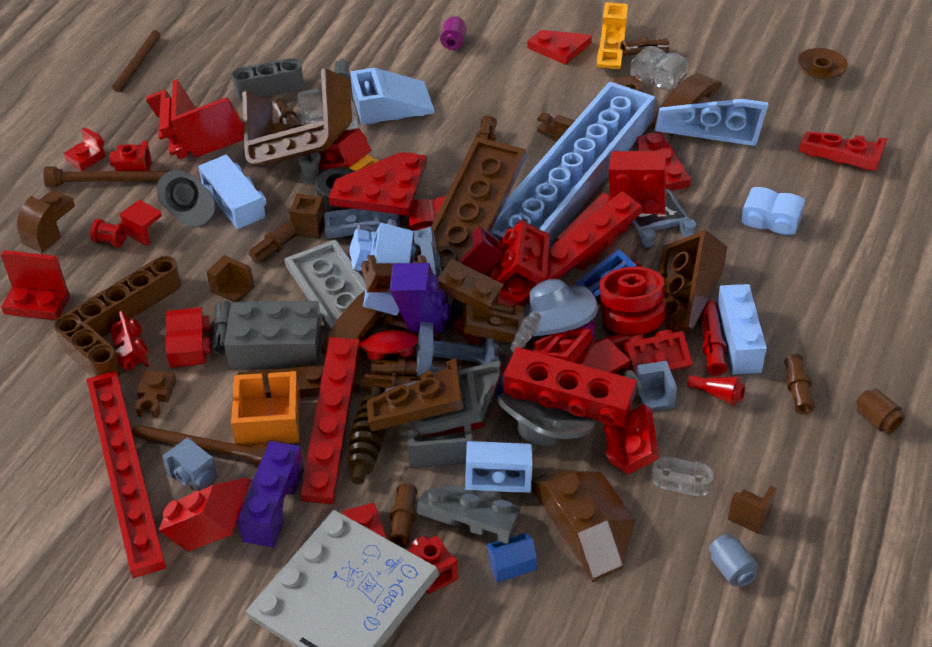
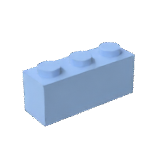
(233, 191)
(389, 245)
(741, 329)

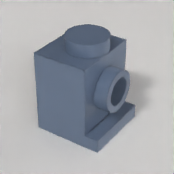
(190, 465)

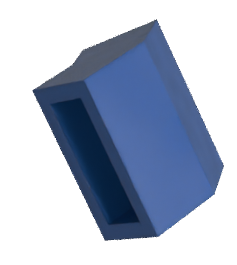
(512, 558)

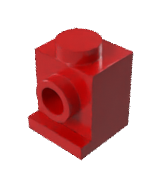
(131, 157)
(435, 553)

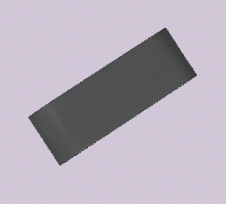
(269, 78)

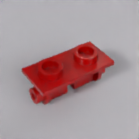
(129, 343)

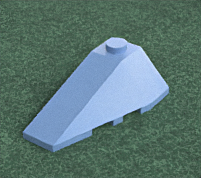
(724, 121)

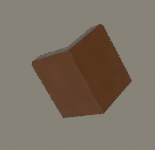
(308, 215)
(230, 279)
(751, 510)

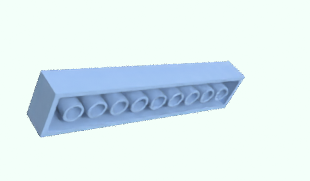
(577, 162)

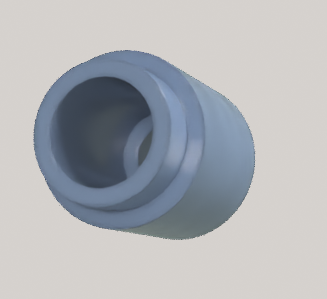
(733, 560)

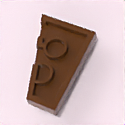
(426, 398)

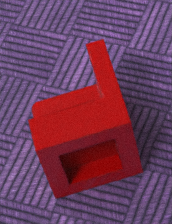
(138, 219)

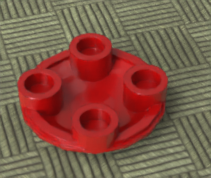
(389, 343)

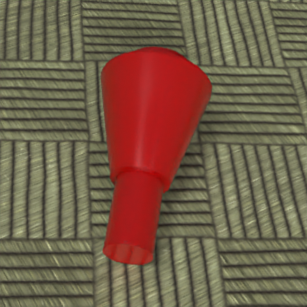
(724, 388)

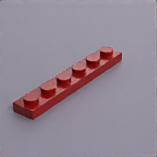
(330, 421)

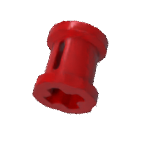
(116, 241)

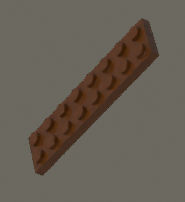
(471, 201)

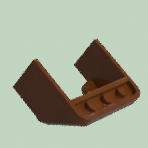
(275, 142)

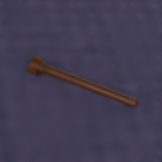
(54, 176)
(252, 453)

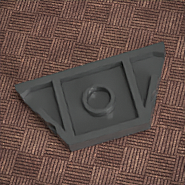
(477, 391)

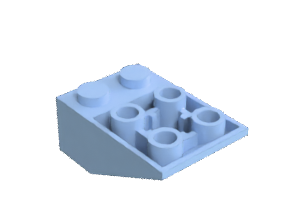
(388, 96)

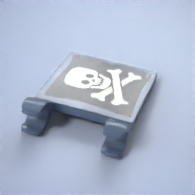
(674, 216)

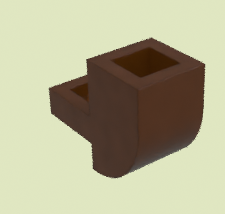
(38, 219)

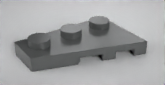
(480, 515)

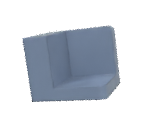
(658, 386)

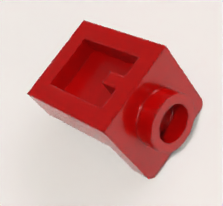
(86, 152)

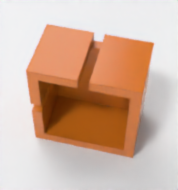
(264, 418)

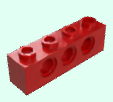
(547, 382)

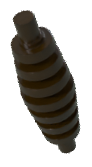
(363, 442)

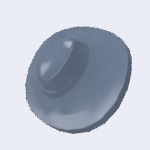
(560, 306)

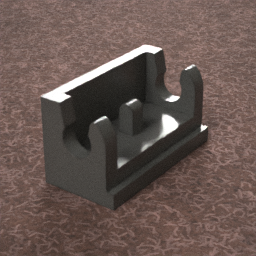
(438, 449)

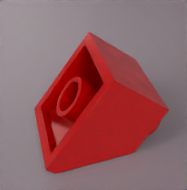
(205, 514)

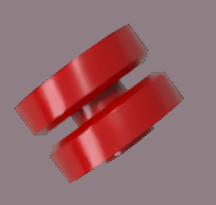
(632, 300)

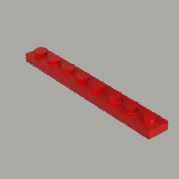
(569, 251)
(125, 476)

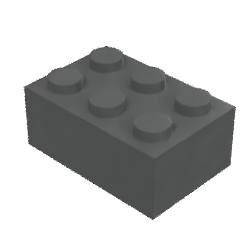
(273, 334)

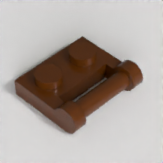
(499, 323)

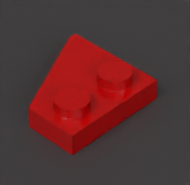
(559, 45)
(565, 345)

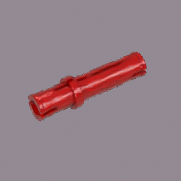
(713, 345)

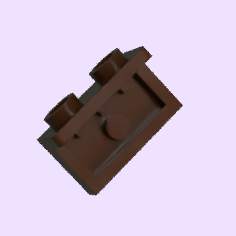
(469, 286)

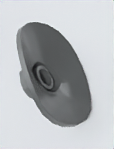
(544, 425)

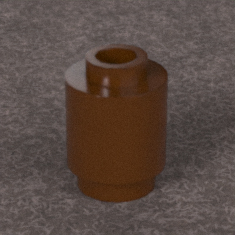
(880, 411)

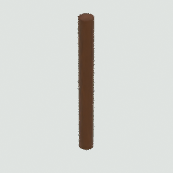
(136, 61)

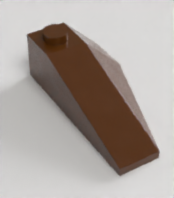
(690, 275)

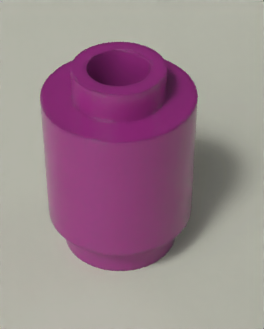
(453, 33)

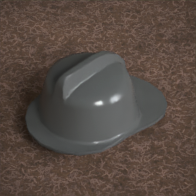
(185, 198)

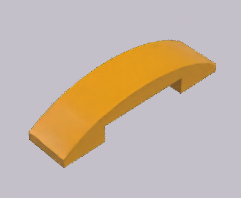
(612, 34)

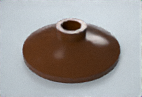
(822, 63)

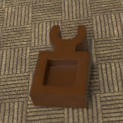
(555, 126)
(154, 388)

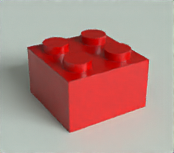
(640, 177)

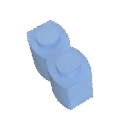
(773, 211)

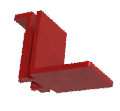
(195, 128)

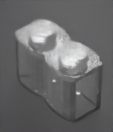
(659, 68)

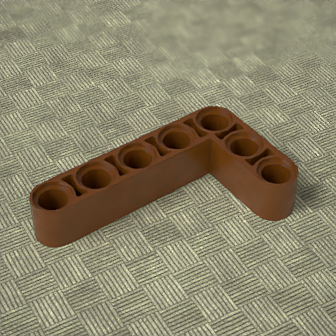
(84, 326)

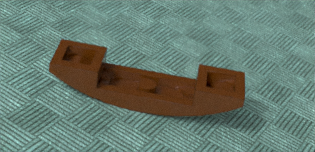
(690, 92)
(353, 322)

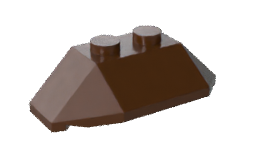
(588, 517)

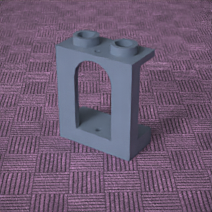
(430, 348)

